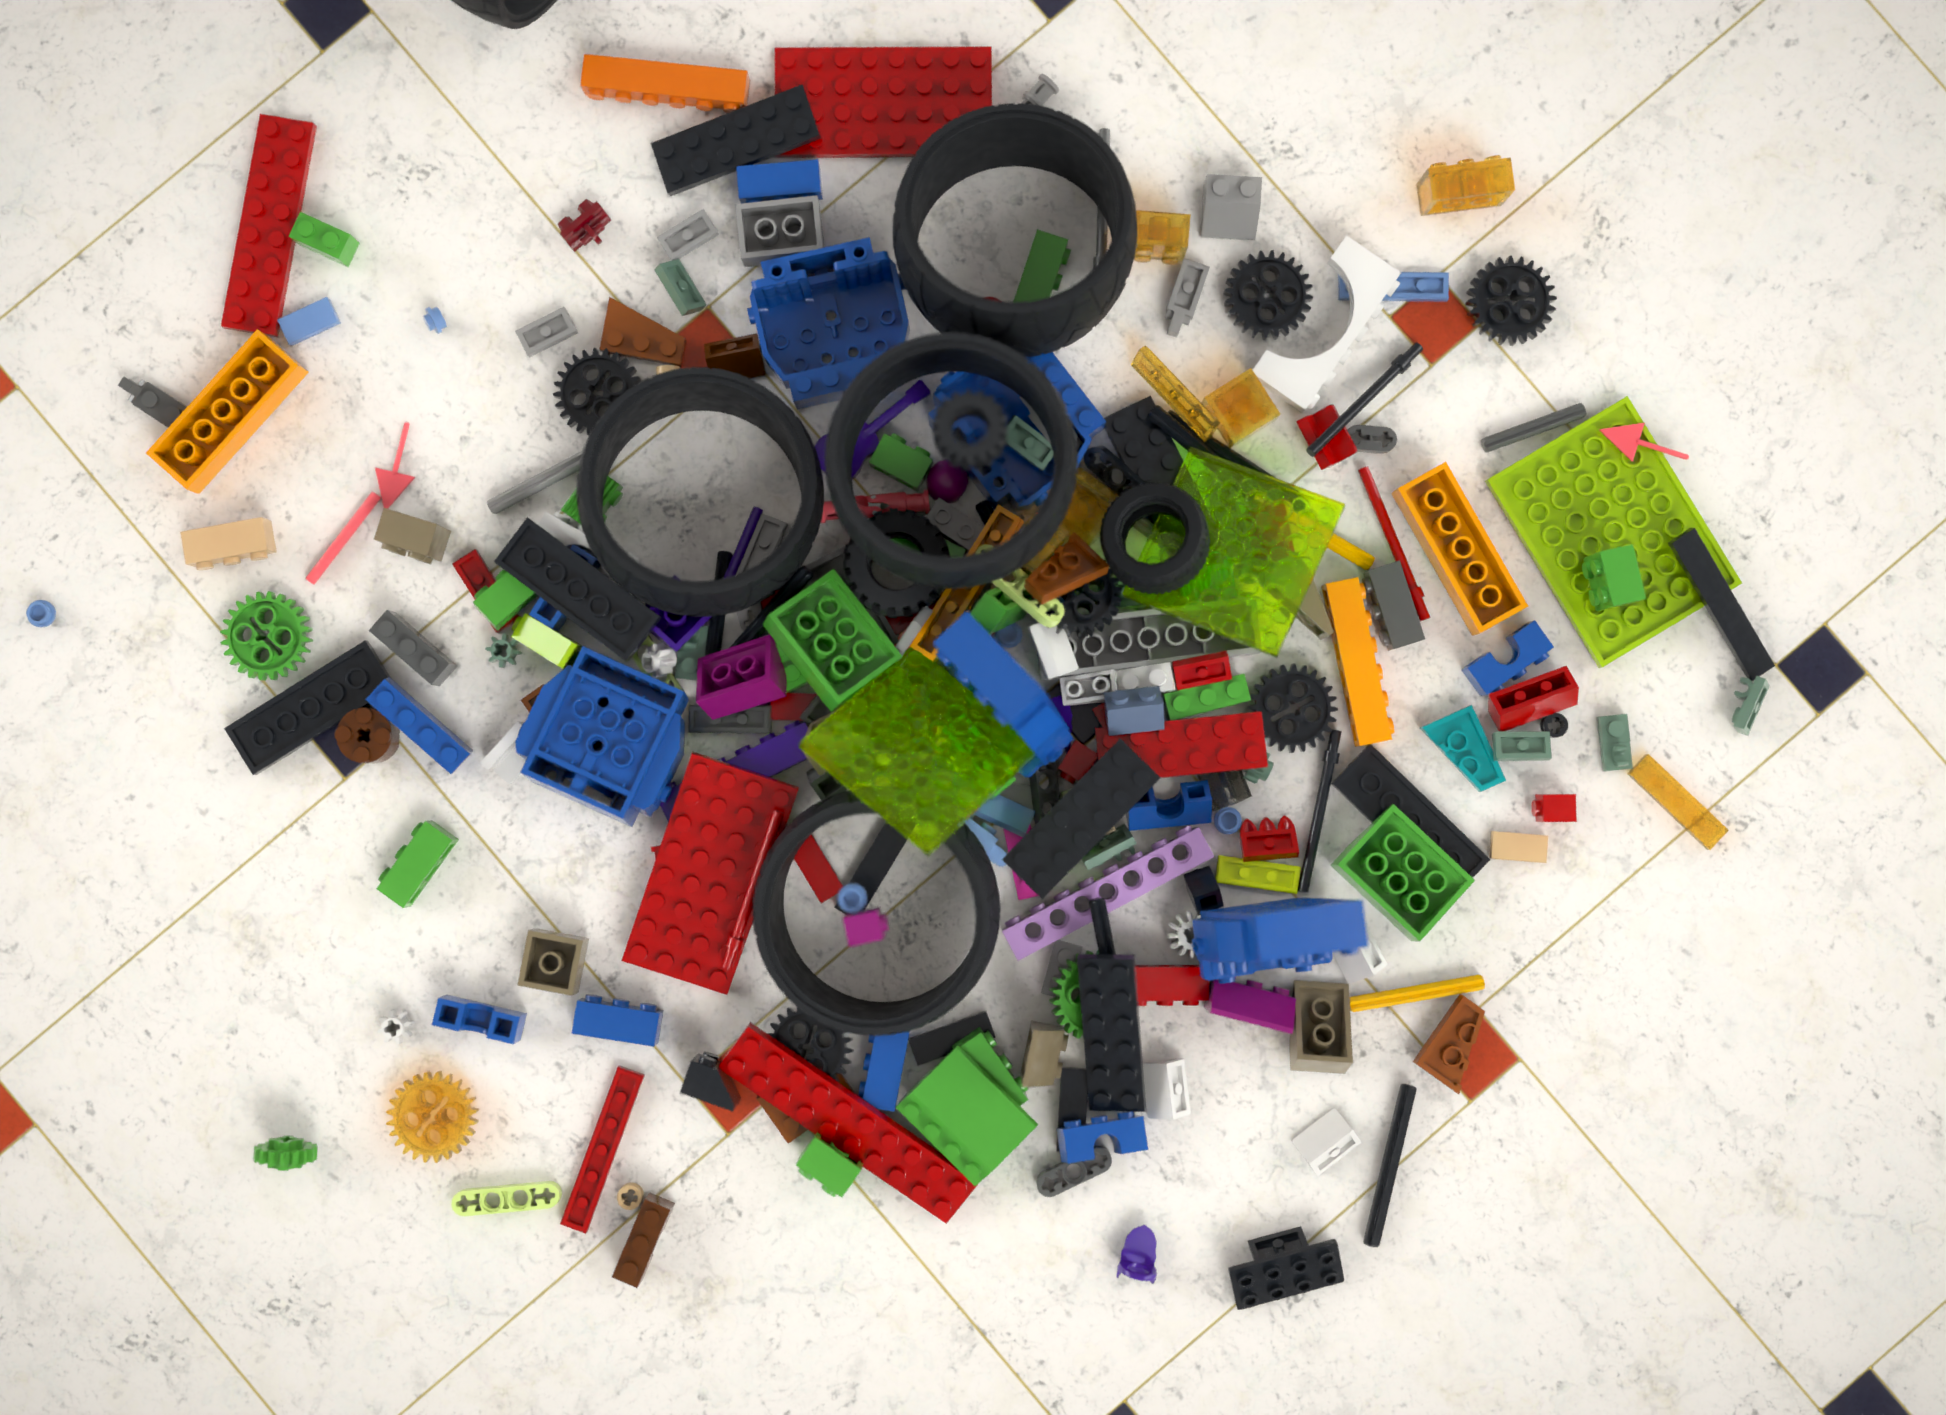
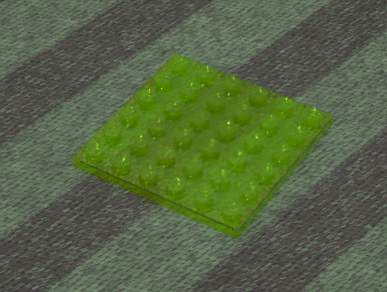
(1260, 556)
(918, 749)

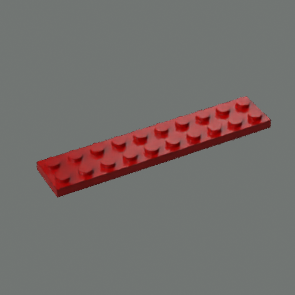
(847, 1121)

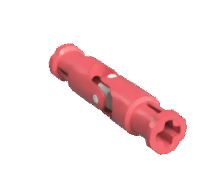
(871, 504)

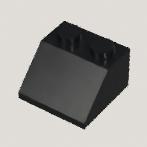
(709, 1083)

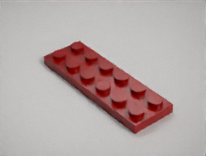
(1197, 745)

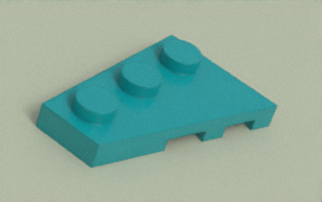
(1467, 747)

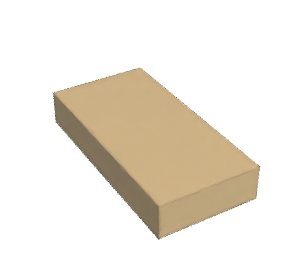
(1518, 847)

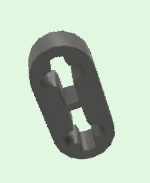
(1373, 432)

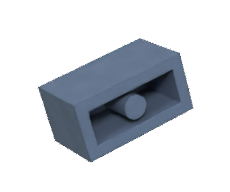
(1134, 710)

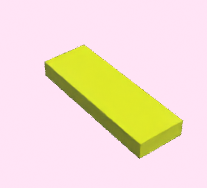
(1257, 874)

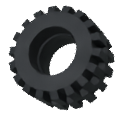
(970, 405)

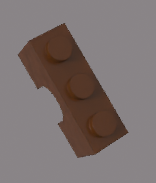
(643, 1240)

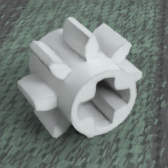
(658, 660)
(400, 1019)

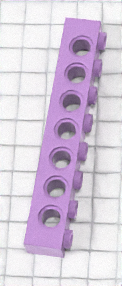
(1196, 853)

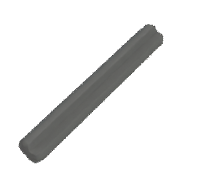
(1533, 427)

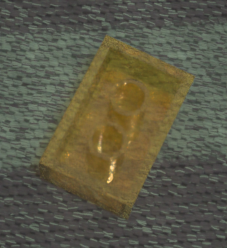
(1465, 185)

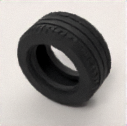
(1149, 500)

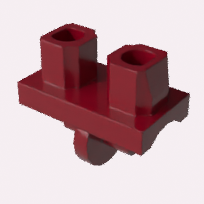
(586, 226)

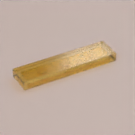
(1175, 393)
(1677, 802)

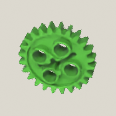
(284, 619)
(1068, 1009)

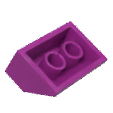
(740, 677)
(1253, 1004)

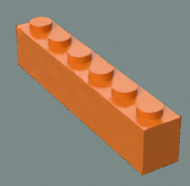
(664, 83)

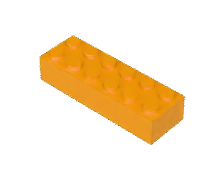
(227, 412)
(1459, 549)

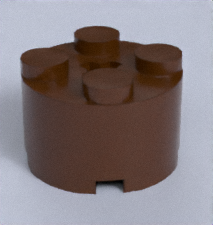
(352, 736)

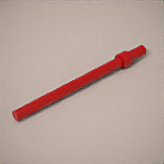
(1393, 542)
(735, 940)

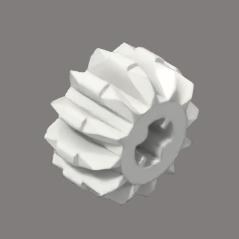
(1179, 934)

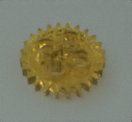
(451, 1131)

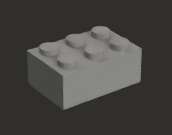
(778, 228)

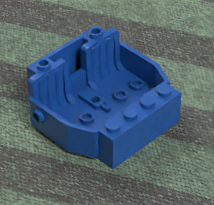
(794, 308)
(1021, 481)
(1006, 687)
(636, 752)
(1276, 936)

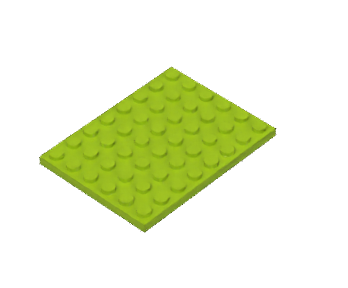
(1590, 498)

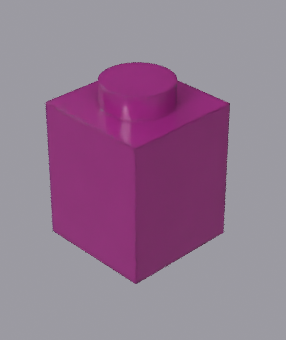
(865, 926)

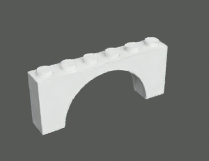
(1367, 283)

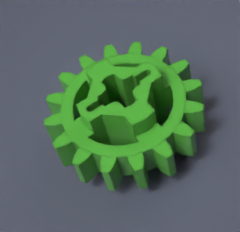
(285, 1153)

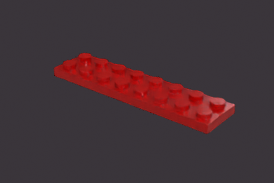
(268, 215)

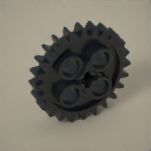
(1508, 277)
(1287, 280)
(575, 382)
(1107, 607)
(1303, 730)
(832, 1056)

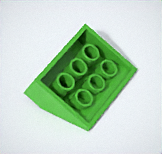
(831, 640)
(1403, 873)
(966, 1115)

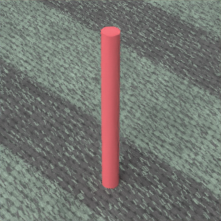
(343, 537)

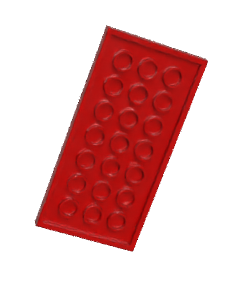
(883, 97)
(705, 871)

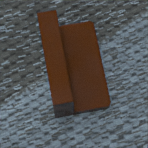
(736, 355)

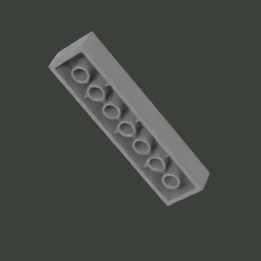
(1145, 640)

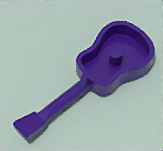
(867, 439)

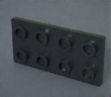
(1284, 1268)

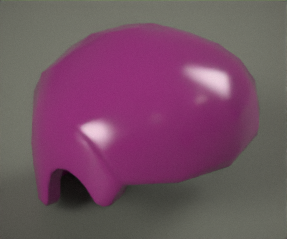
(946, 482)

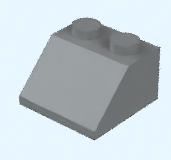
(1231, 206)

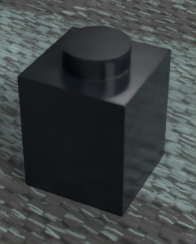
(1203, 889)

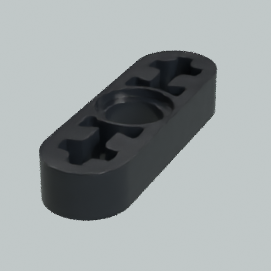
(1106, 476)

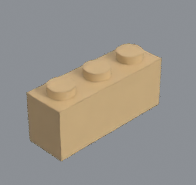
(228, 543)

